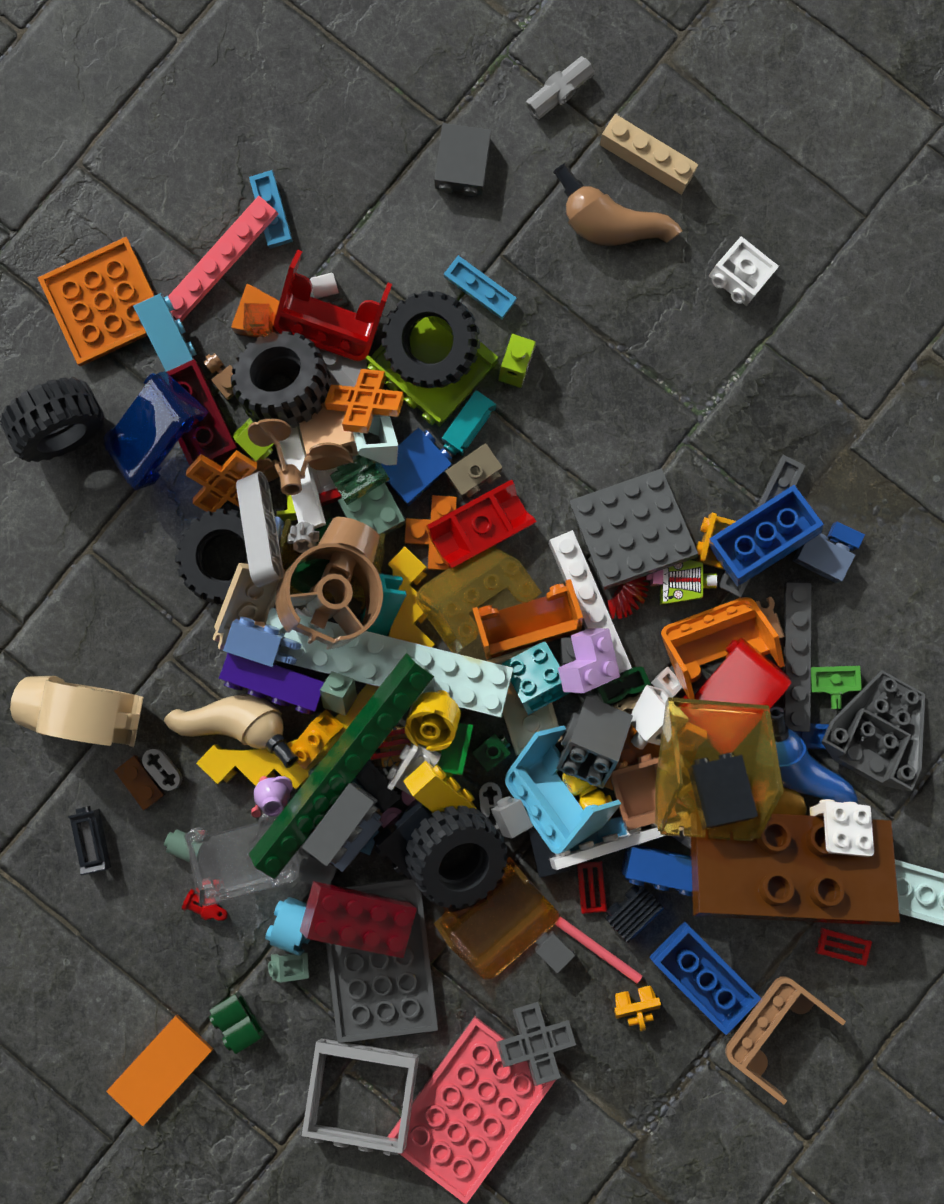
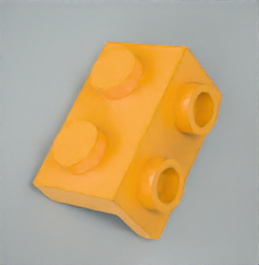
(710, 527)

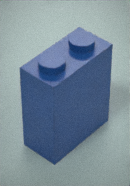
(417, 466)

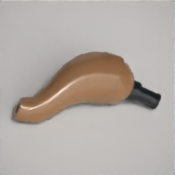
(607, 222)

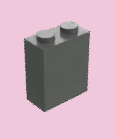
(462, 159)

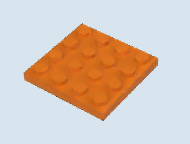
(96, 300)

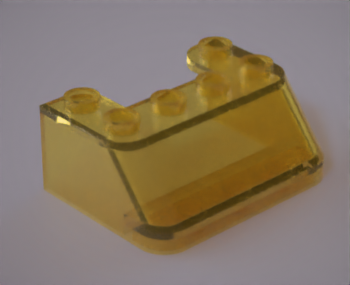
(457, 590)

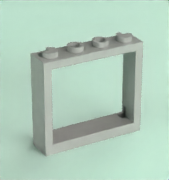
(342, 1137)

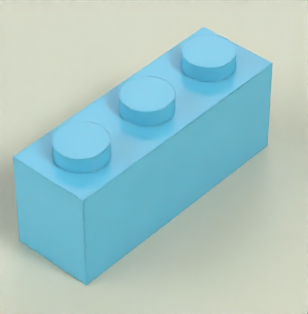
(165, 331)

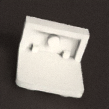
(846, 827)

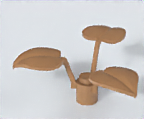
(322, 456)

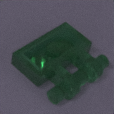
(358, 478)

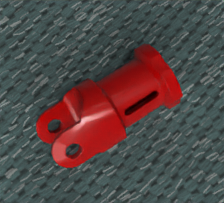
(206, 912)

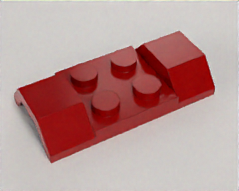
(479, 525)

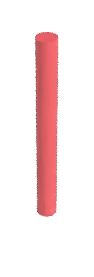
(598, 950)

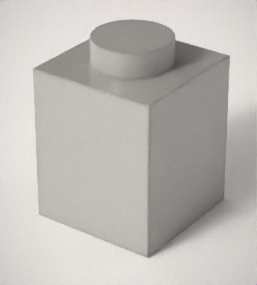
(511, 817)

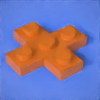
(364, 400)
(219, 480)
(417, 532)

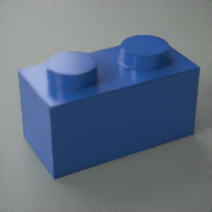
(845, 535)

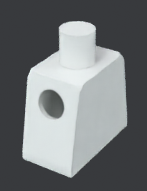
(649, 717)

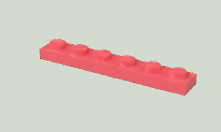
(221, 257)

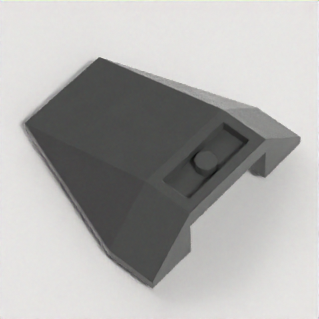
(880, 733)

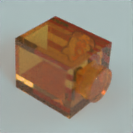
(258, 319)

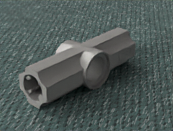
(560, 87)

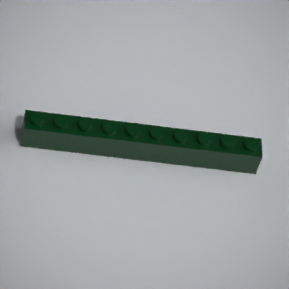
(340, 766)

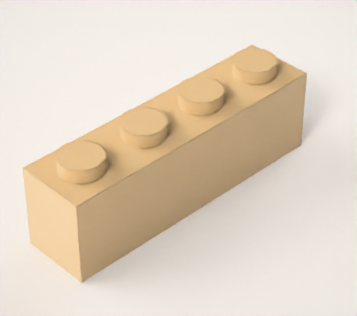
(648, 154)

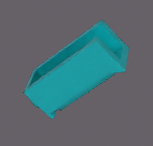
(468, 423)
(390, 606)

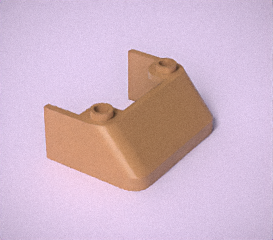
(745, 1045)

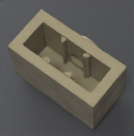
(474, 471)

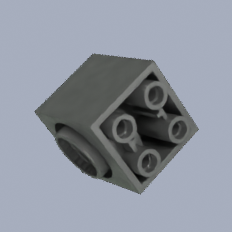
(594, 742)

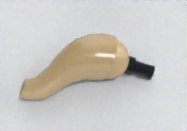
(241, 717)

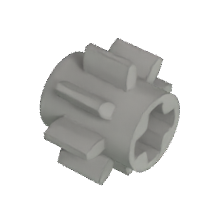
(303, 537)

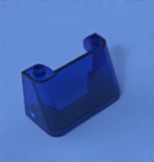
(152, 429)

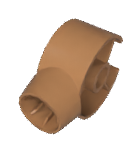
(350, 549)

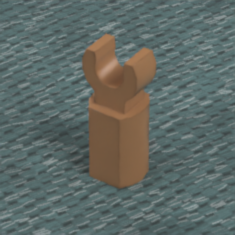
(771, 617)

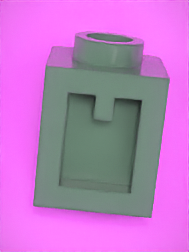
(288, 967)

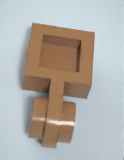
(223, 379)

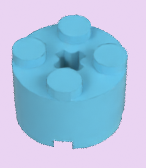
(286, 929)

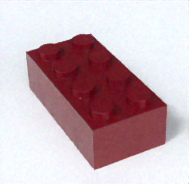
(212, 434)
(357, 919)

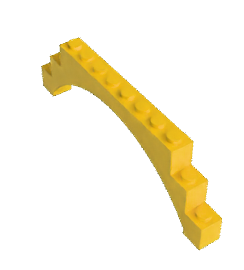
(256, 763)

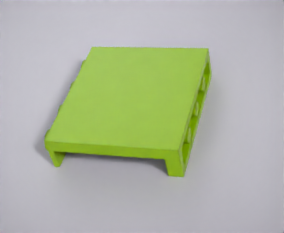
(431, 343)

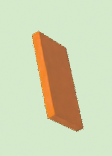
(159, 1070)

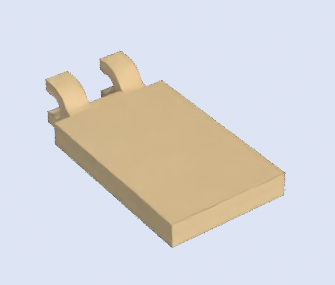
(244, 600)

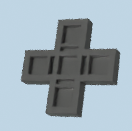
(536, 1043)

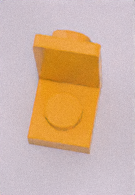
(315, 738)

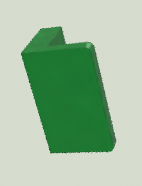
(454, 756)

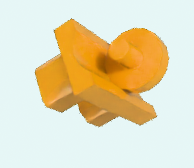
(648, 1003)

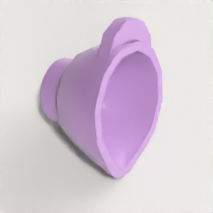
(273, 794)

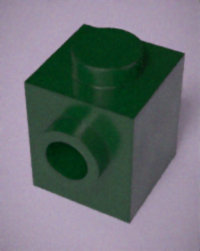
(492, 751)

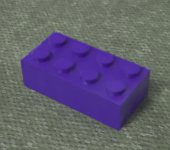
(275, 681)

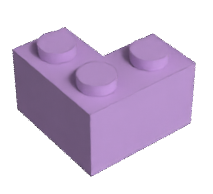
(593, 664)

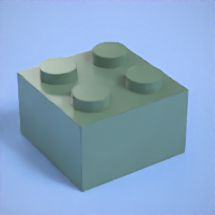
(375, 510)

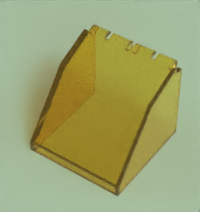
(706, 730)

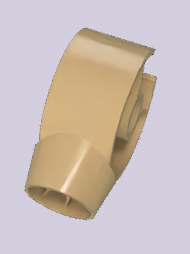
(76, 711)

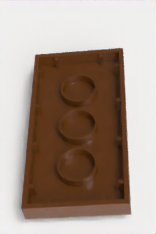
(794, 876)

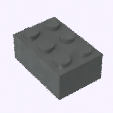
(341, 824)

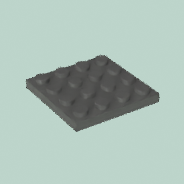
(633, 529)

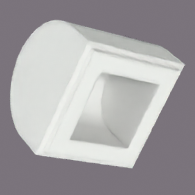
(324, 285)

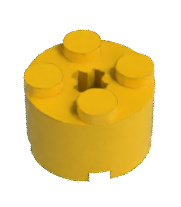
(433, 720)

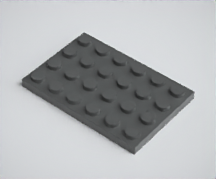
(381, 992)

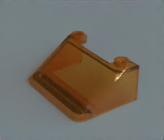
(499, 924)

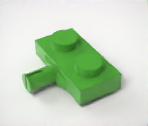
(835, 681)

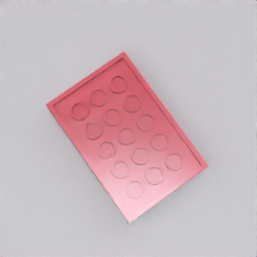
(469, 1112)

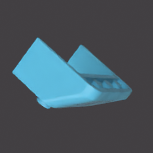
(547, 798)

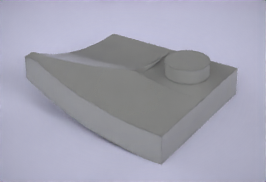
(342, 369)

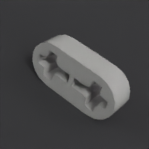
(157, 773)
(484, 802)

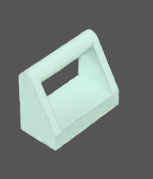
(387, 450)

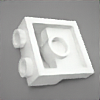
(742, 271)

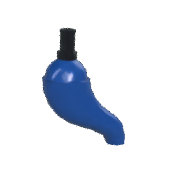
(802, 771)

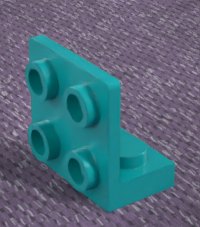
(536, 677)

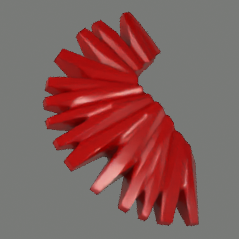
(625, 597)

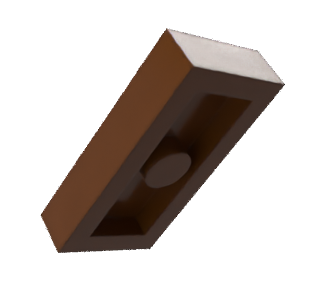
(139, 782)

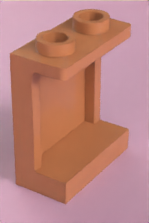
(636, 791)

